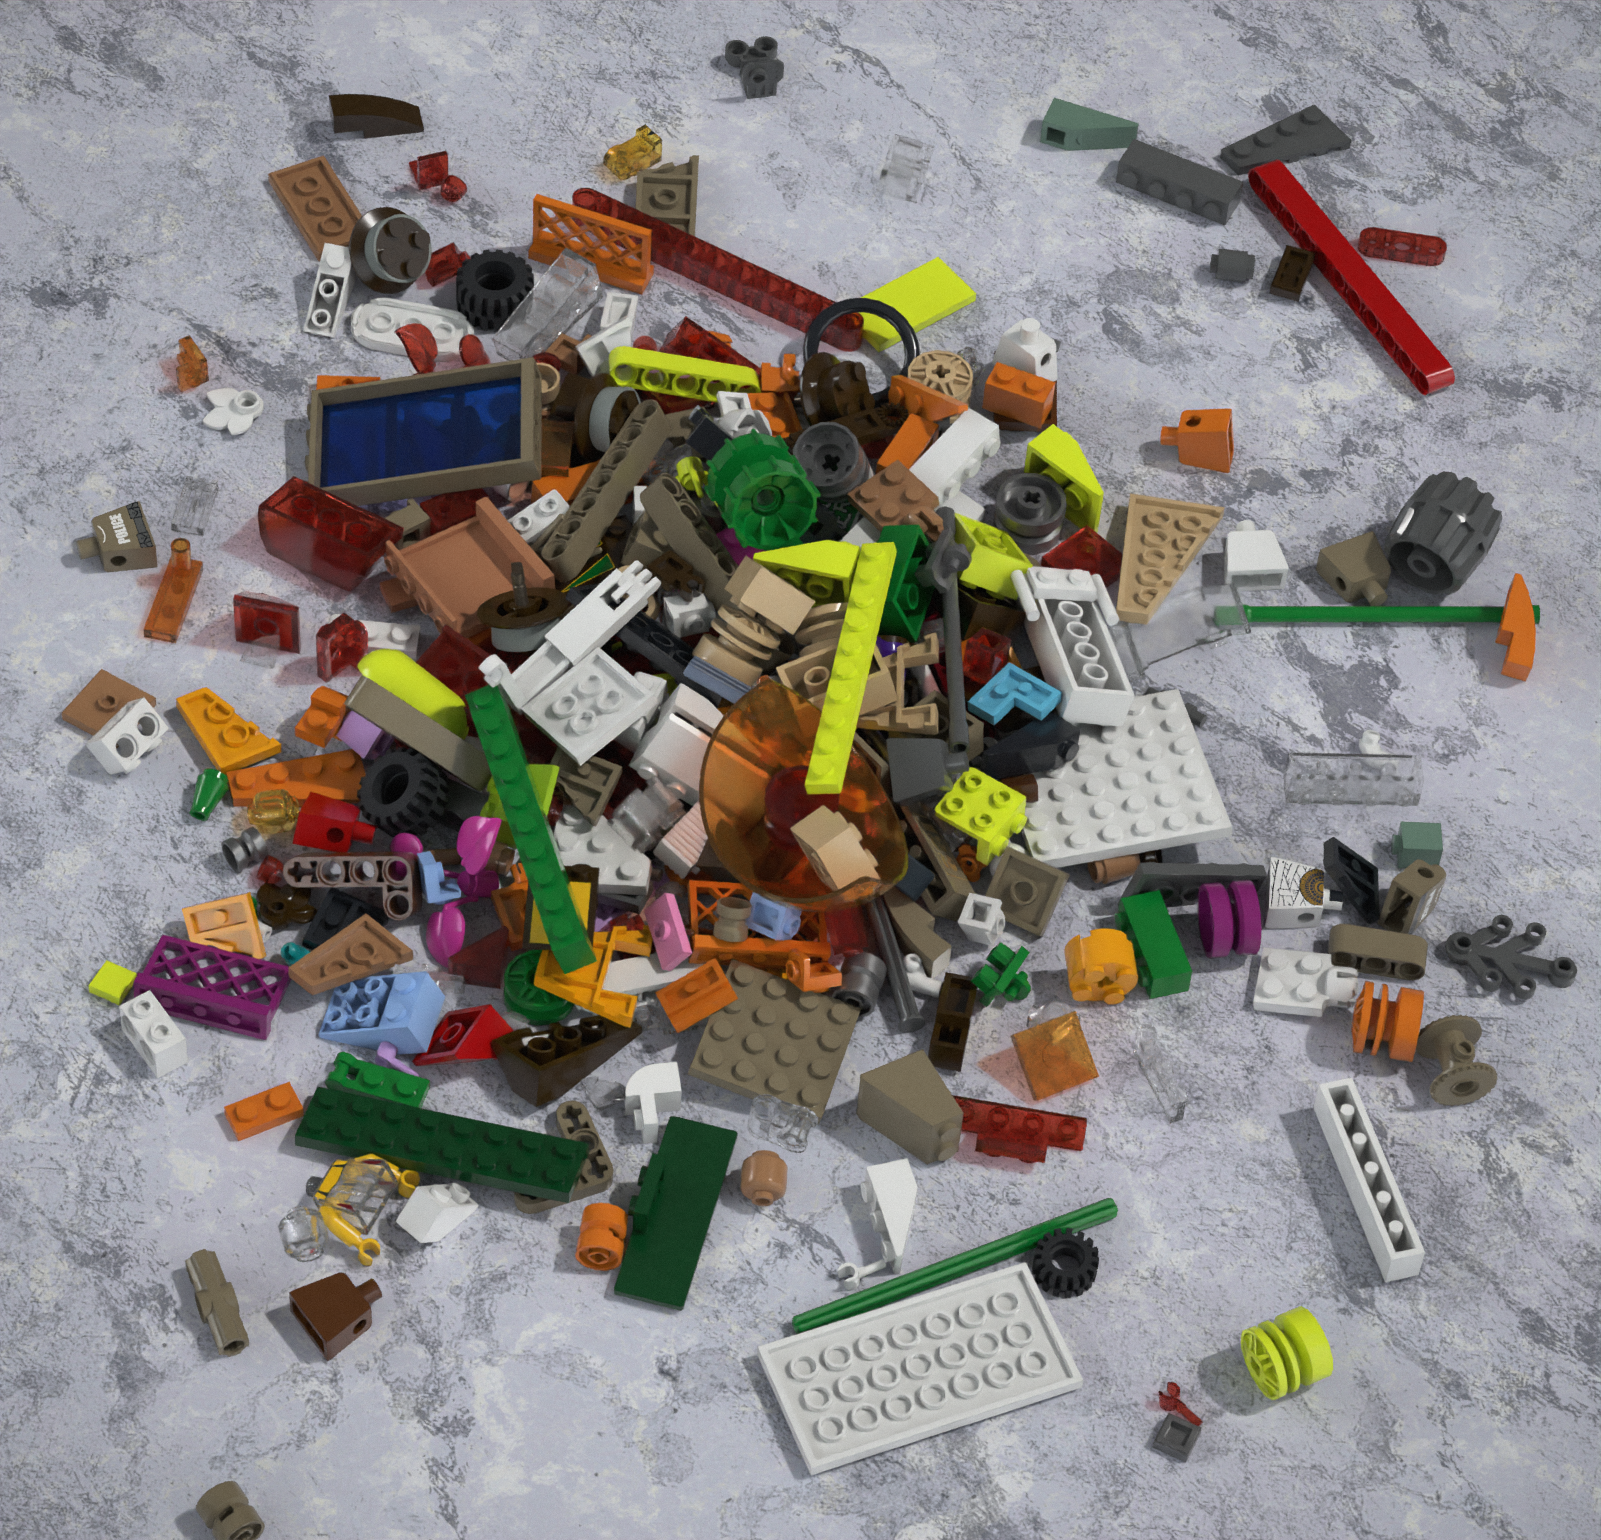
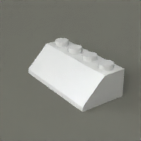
(674, 755)

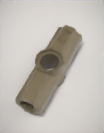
(217, 1303)

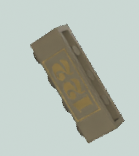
(950, 887)

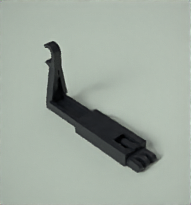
(709, 438)

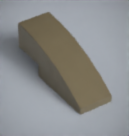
(916, 933)

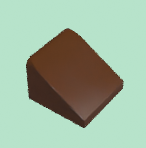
(1023, 784)

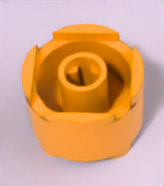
(1101, 966)

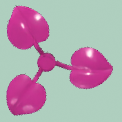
(474, 844)

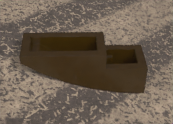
(374, 115)
(952, 1022)

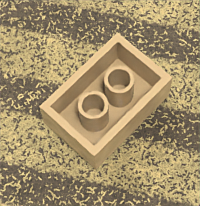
(812, 675)

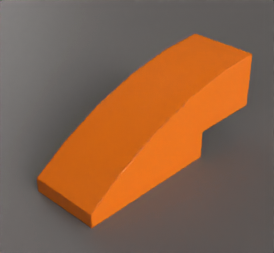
(1517, 631)

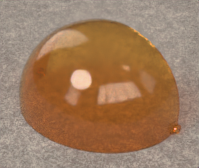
(753, 742)

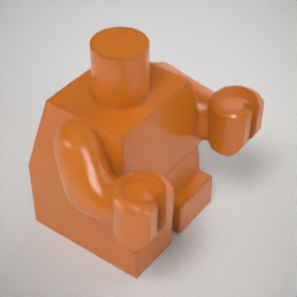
(780, 379)

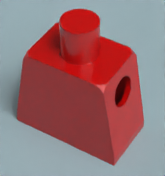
(331, 825)

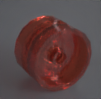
(788, 803)

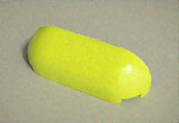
(416, 687)

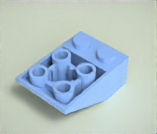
(386, 1009)

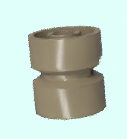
(228, 1513)

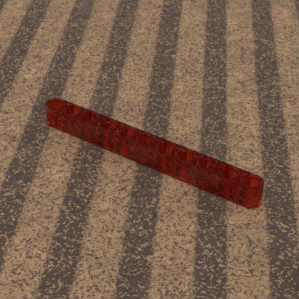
(727, 272)

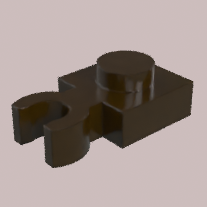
(676, 573)

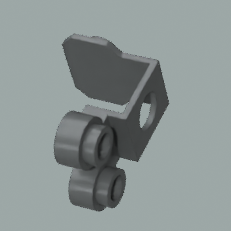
(757, 65)

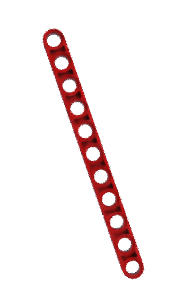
(1352, 277)

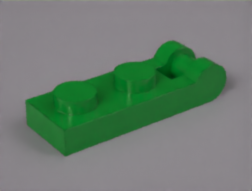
(376, 1081)

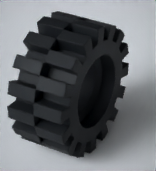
(1071, 1246)

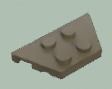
(670, 193)

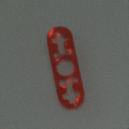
(1423, 242)

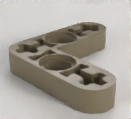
(587, 1183)

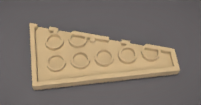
(1157, 550)

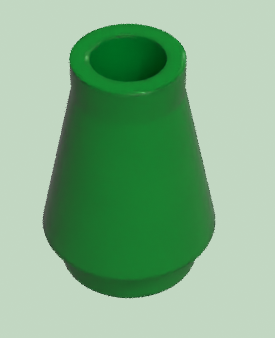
(209, 791)

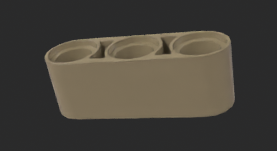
(1378, 951)

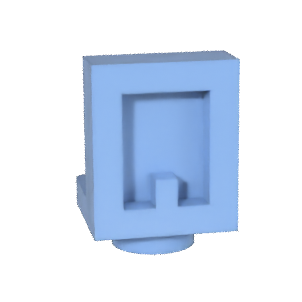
(433, 884)
(772, 919)

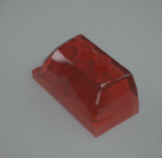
(324, 533)

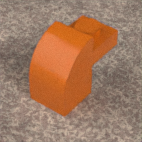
(323, 717)

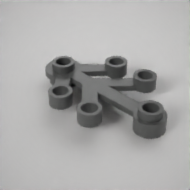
(1506, 957)

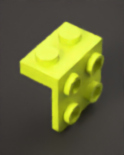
(984, 811)

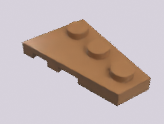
(349, 956)

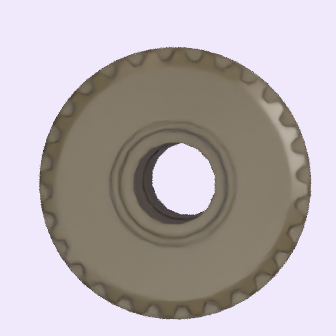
(1453, 1043)

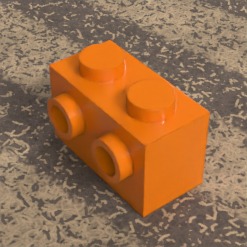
(1018, 395)

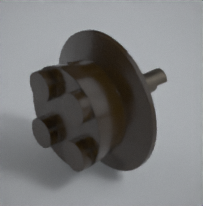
(832, 389)

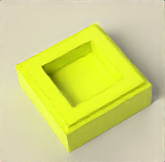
(112, 982)

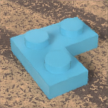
(1010, 689)

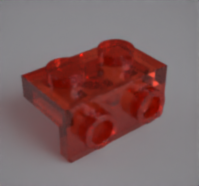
(340, 645)

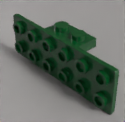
(674, 1212)

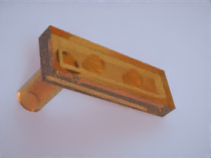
(174, 594)

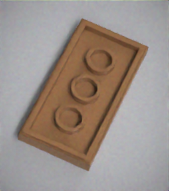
(316, 203)

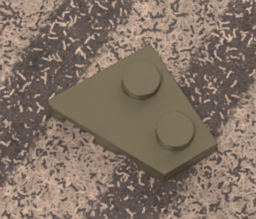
(586, 785)

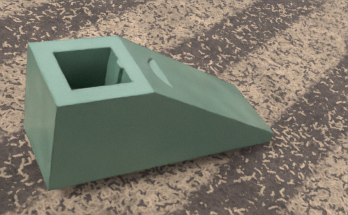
(1082, 128)

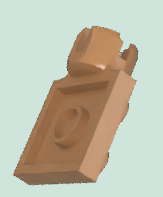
(898, 499)

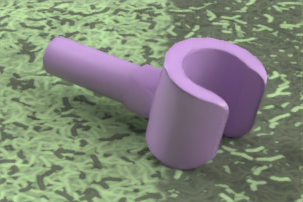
(386, 1057)

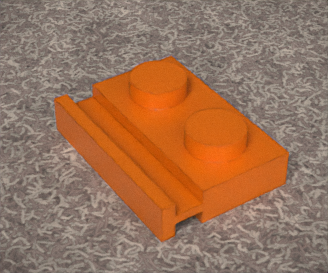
(778, 411)
(696, 995)

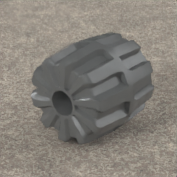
(1442, 533)

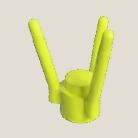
(692, 475)

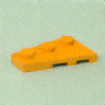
(224, 734)

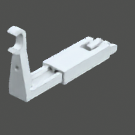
(574, 636)

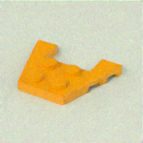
(586, 984)

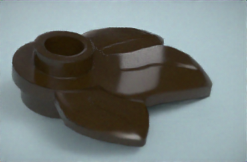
(284, 905)

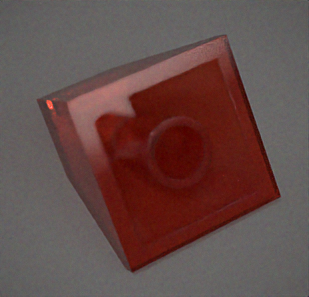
(266, 615)

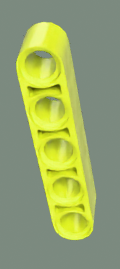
(672, 367)

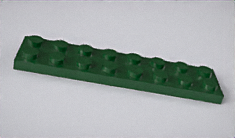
(443, 1144)

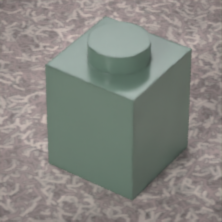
(1416, 842)

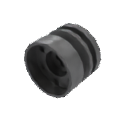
(828, 445)

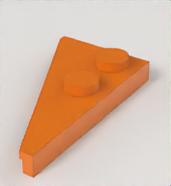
(923, 400)

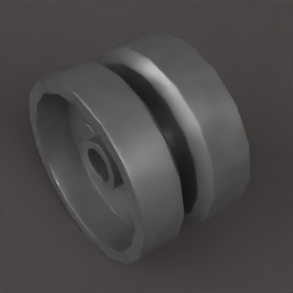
(1031, 511)

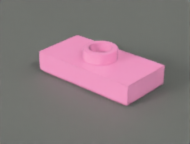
(668, 931)

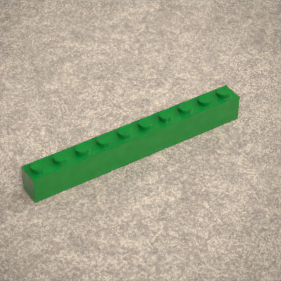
(530, 829)

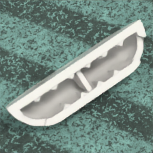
(642, 978)

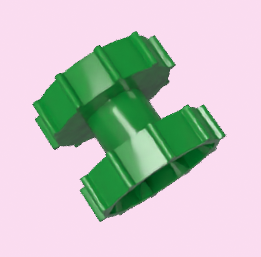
(776, 514)

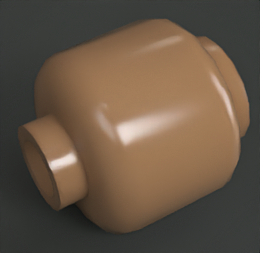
(763, 1177)

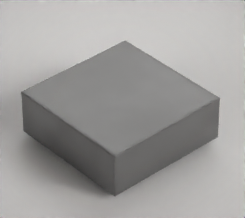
(1177, 1437)

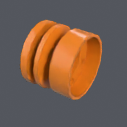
(1388, 1021)

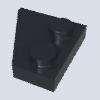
(1354, 877)
(337, 913)

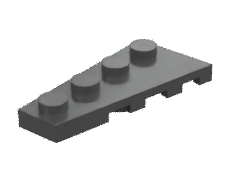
(1287, 141)
(1183, 880)

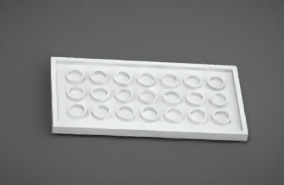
(918, 1368)

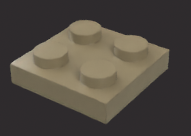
(1027, 890)

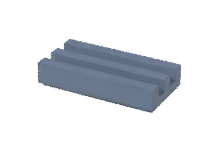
(715, 680)

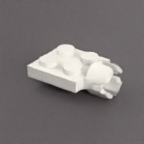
(1303, 983)

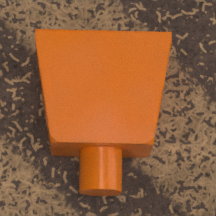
(1203, 438)

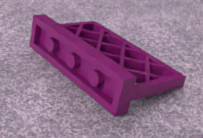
(205, 1003)

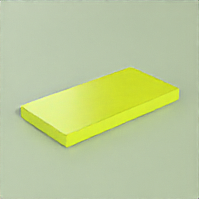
(921, 297)

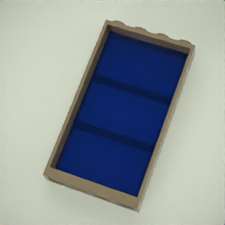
(427, 433)

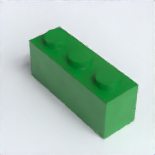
(1156, 946)

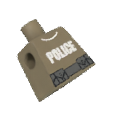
(120, 540)
(1415, 884)

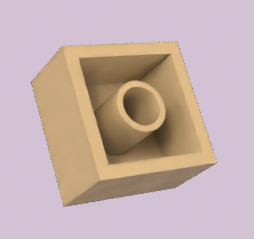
(775, 600)
(834, 848)

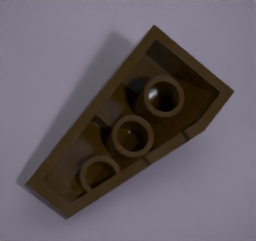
(555, 1060)

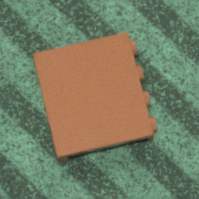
(465, 567)

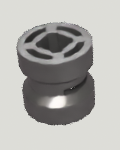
(244, 849)

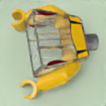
(355, 1195)

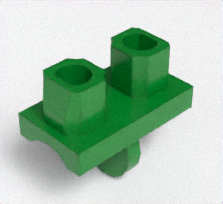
(1004, 980)

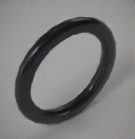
(871, 306)

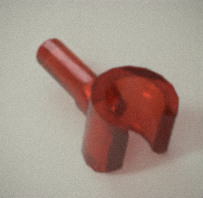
(1174, 1402)

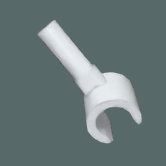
(858, 1273)

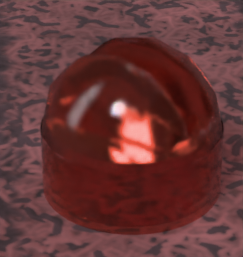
(453, 188)
(269, 869)

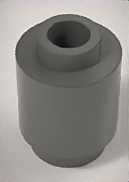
(1232, 265)

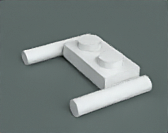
(1061, 585)

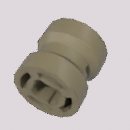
(732, 919)

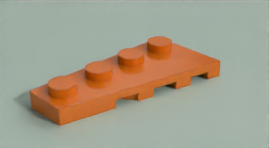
(327, 774)

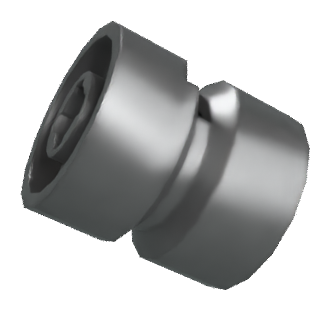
(861, 981)

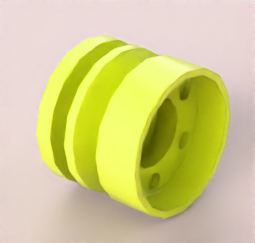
(1287, 1353)

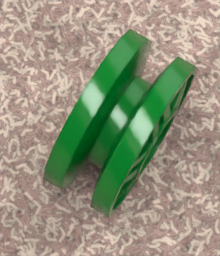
(528, 999)

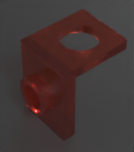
(430, 169)

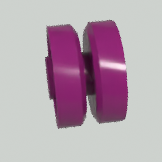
(1229, 919)

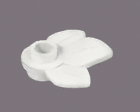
(233, 410)

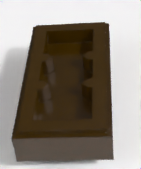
(1292, 273)

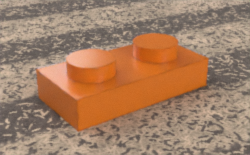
(263, 1111)

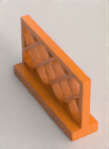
(612, 266)
(754, 951)

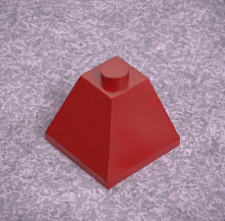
(464, 1037)

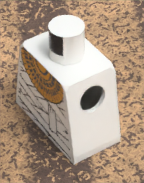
(1297, 895)

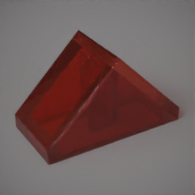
(483, 961)

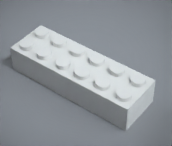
(1080, 661)

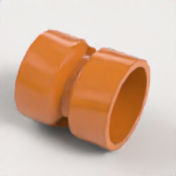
(602, 1236)

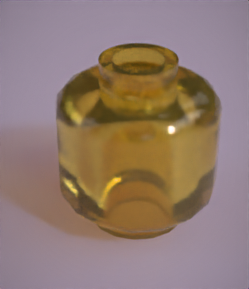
(273, 811)

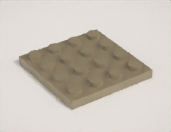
(775, 1040)

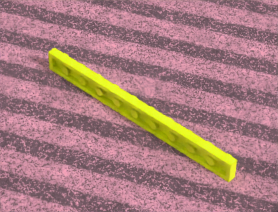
(850, 669)

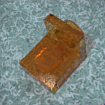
(193, 365)

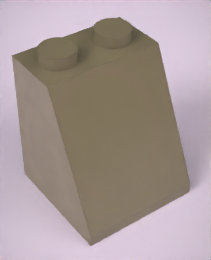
(911, 1107)

